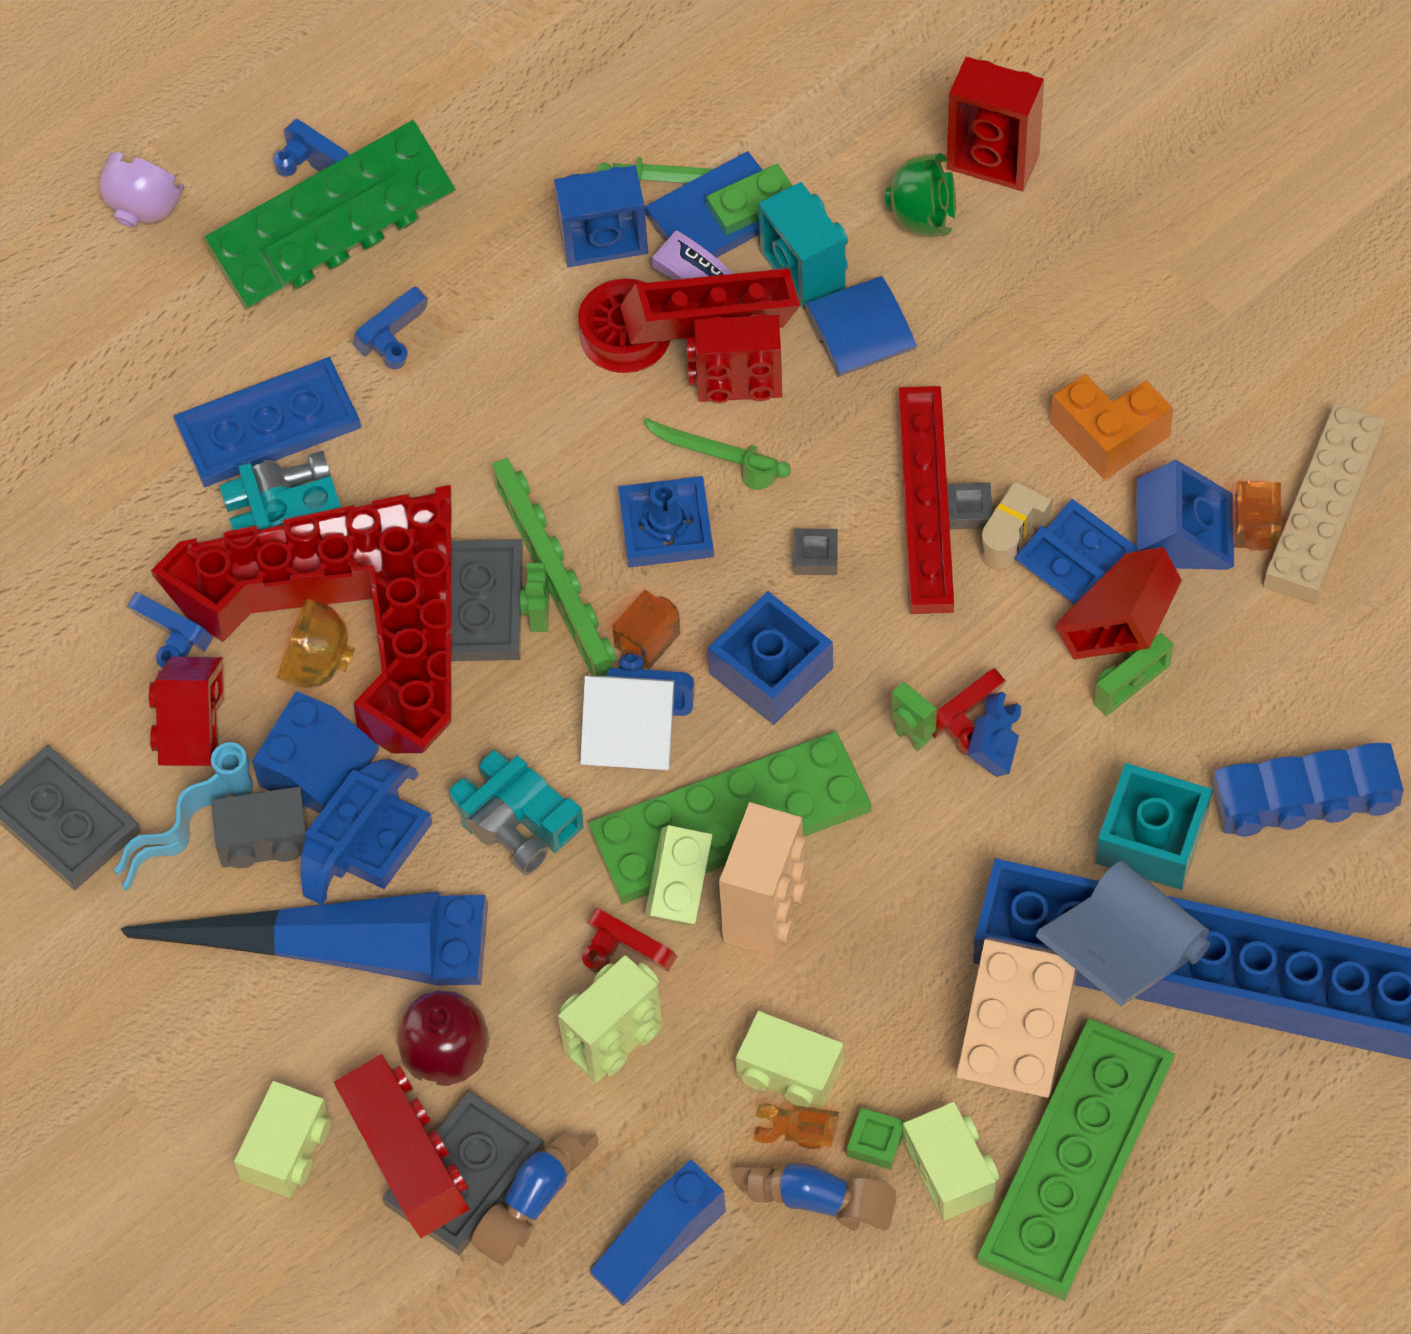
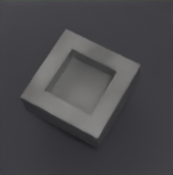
(969, 505)
(815, 551)

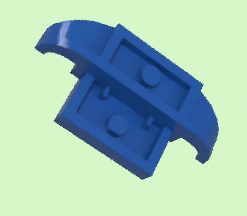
(363, 830)

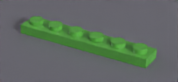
(562, 584)

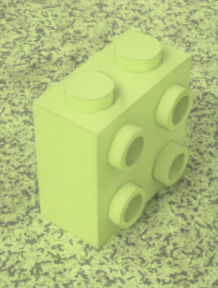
(611, 1018)

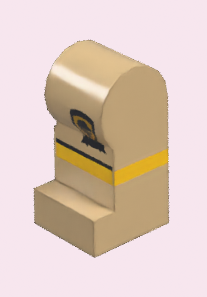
(1011, 523)

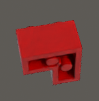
(186, 708)

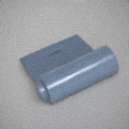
(1126, 935)

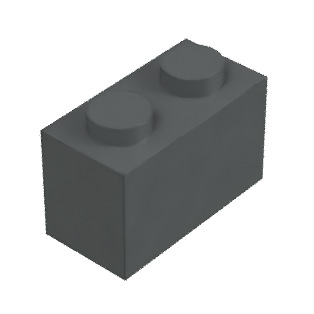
(260, 827)

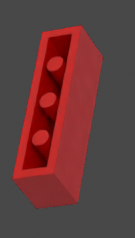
(669, 307)
(401, 1146)

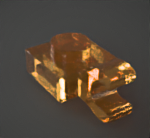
(805, 1126)

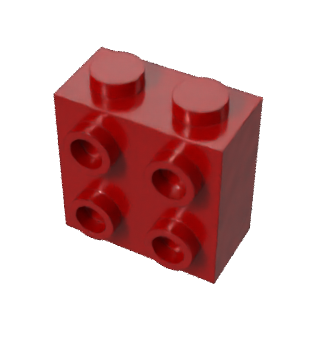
(736, 358)

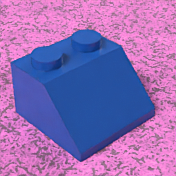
(1185, 517)
(312, 750)

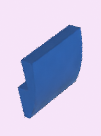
(860, 326)
(1073, 551)

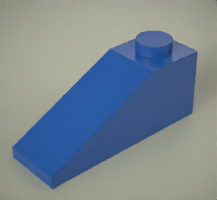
(660, 1232)

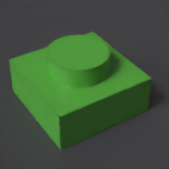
(875, 1138)

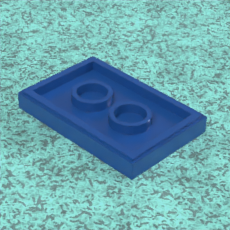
(687, 209)

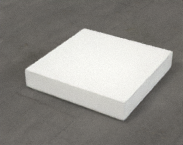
(627, 722)

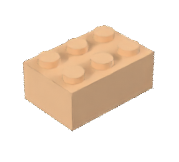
(763, 880)
(1017, 1017)

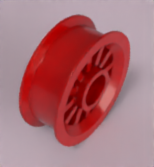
(606, 339)

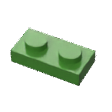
(738, 203)
(1140, 668)

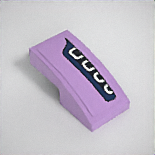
(686, 259)

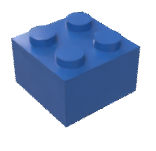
(601, 216)
(770, 657)

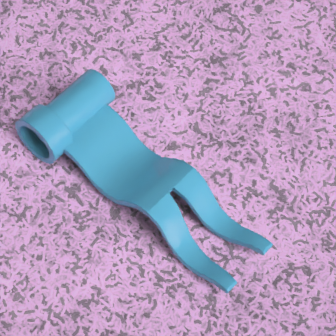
(231, 777)

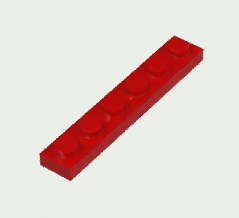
(926, 500)

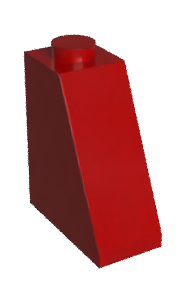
(1122, 607)

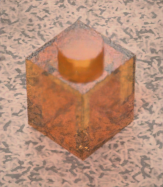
(1257, 515)
(647, 628)

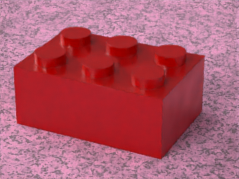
(994, 123)

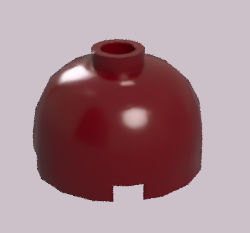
(442, 1038)

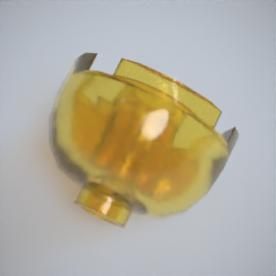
(316, 647)

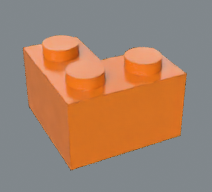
(1110, 431)

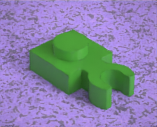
(535, 598)
(913, 715)

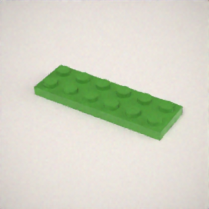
(805, 781)
(1076, 1159)

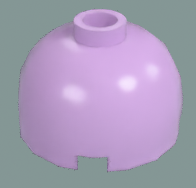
(138, 190)

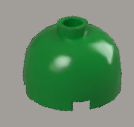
(922, 195)

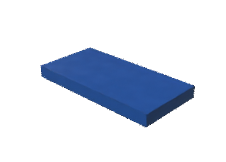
(267, 421)

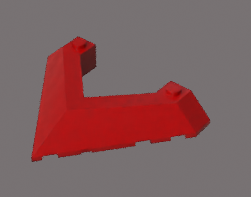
(376, 551)

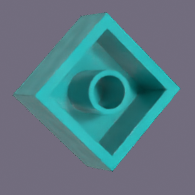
(805, 240)
(1154, 825)

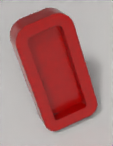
(953, 714)
(614, 932)

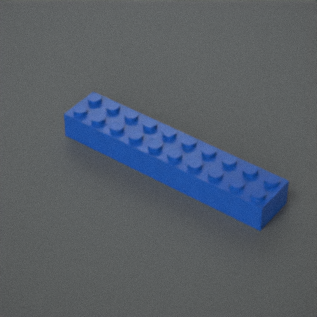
(1251, 973)

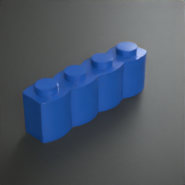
(1315, 786)

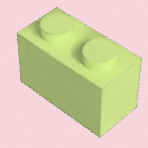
(678, 875)
(789, 1061)
(282, 1140)
(950, 1160)

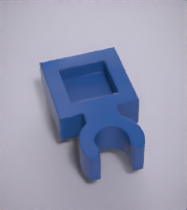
(992, 739)

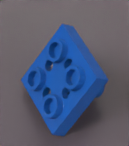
(664, 508)

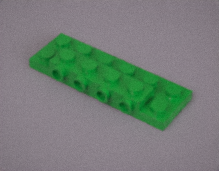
(329, 215)

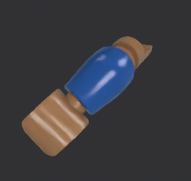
(820, 1192)
(529, 1195)

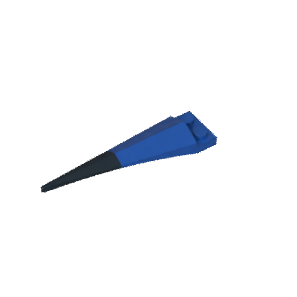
(400, 936)

